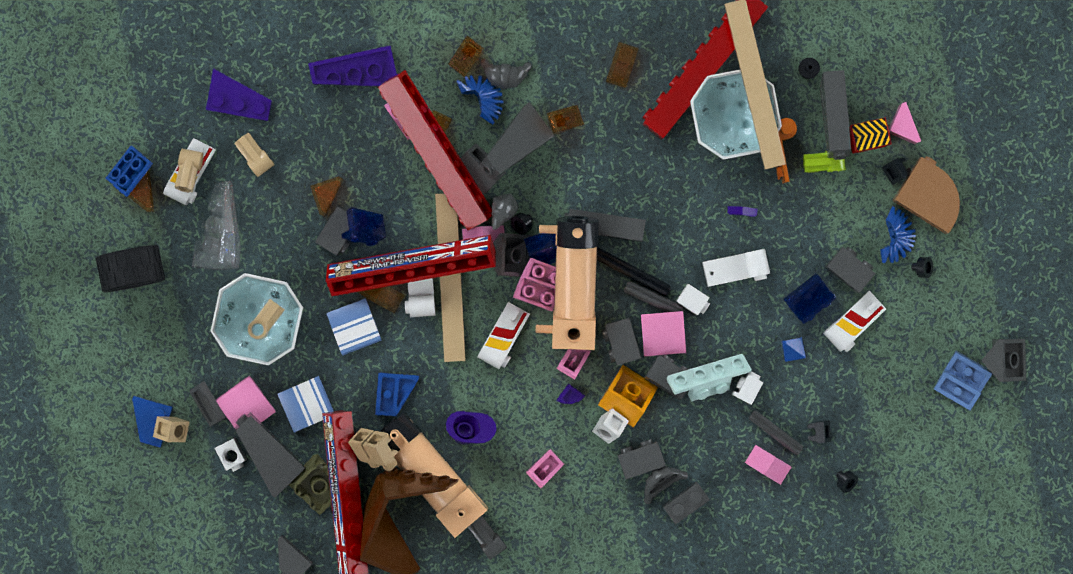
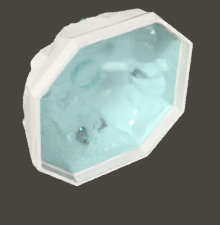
(724, 115)
(239, 306)

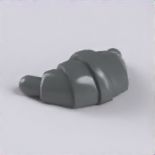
(505, 75)
(660, 480)

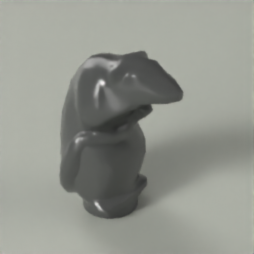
(503, 209)

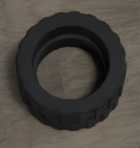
(130, 268)

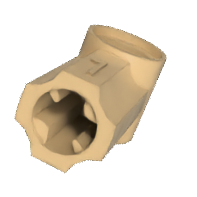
(256, 157)
(189, 165)
(267, 318)

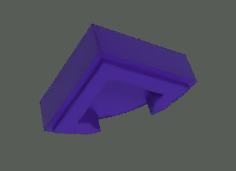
(746, 211)
(570, 395)

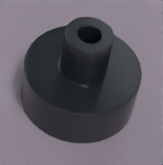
(808, 73)
(522, 223)
(923, 267)
(846, 481)

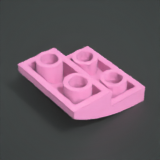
(537, 285)
(663, 333)
(243, 399)

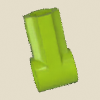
(821, 162)

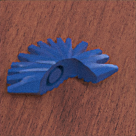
(486, 96)
(898, 235)

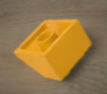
(628, 395)

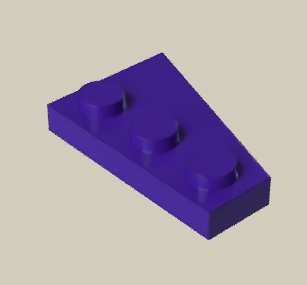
(236, 99)

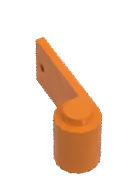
(786, 132)

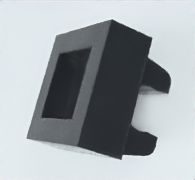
(896, 170)
(822, 432)

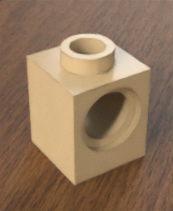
(171, 429)

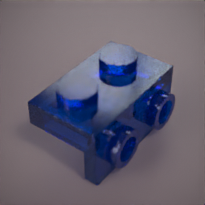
(364, 227)
(542, 247)
(809, 298)

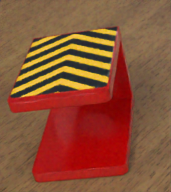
(869, 135)

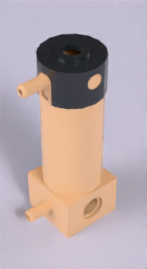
(574, 282)
(455, 506)

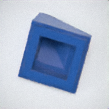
(793, 349)

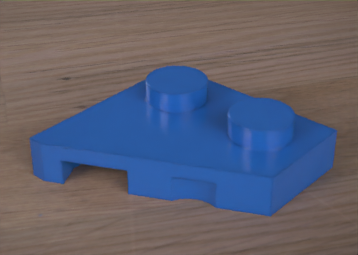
(393, 392)
(146, 415)

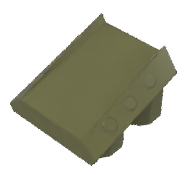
(314, 484)

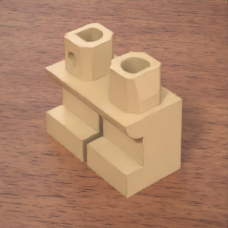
(373, 448)

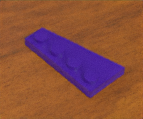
(355, 69)

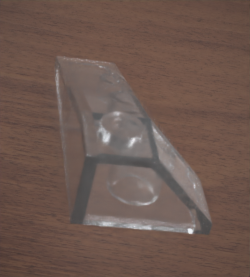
(221, 239)

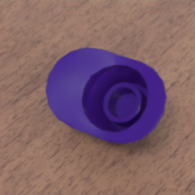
(470, 427)

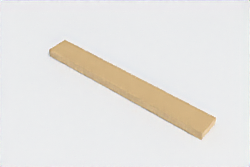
(755, 84)
(450, 286)

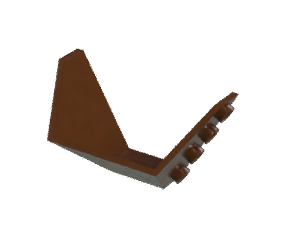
(381, 540)

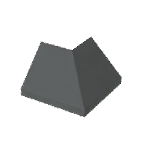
(511, 254)
(1007, 359)

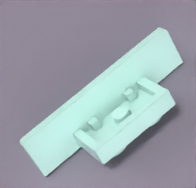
(708, 378)

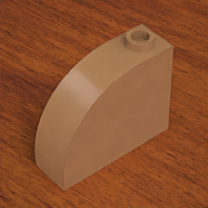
(930, 195)

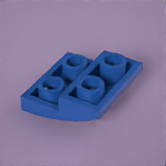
(129, 171)

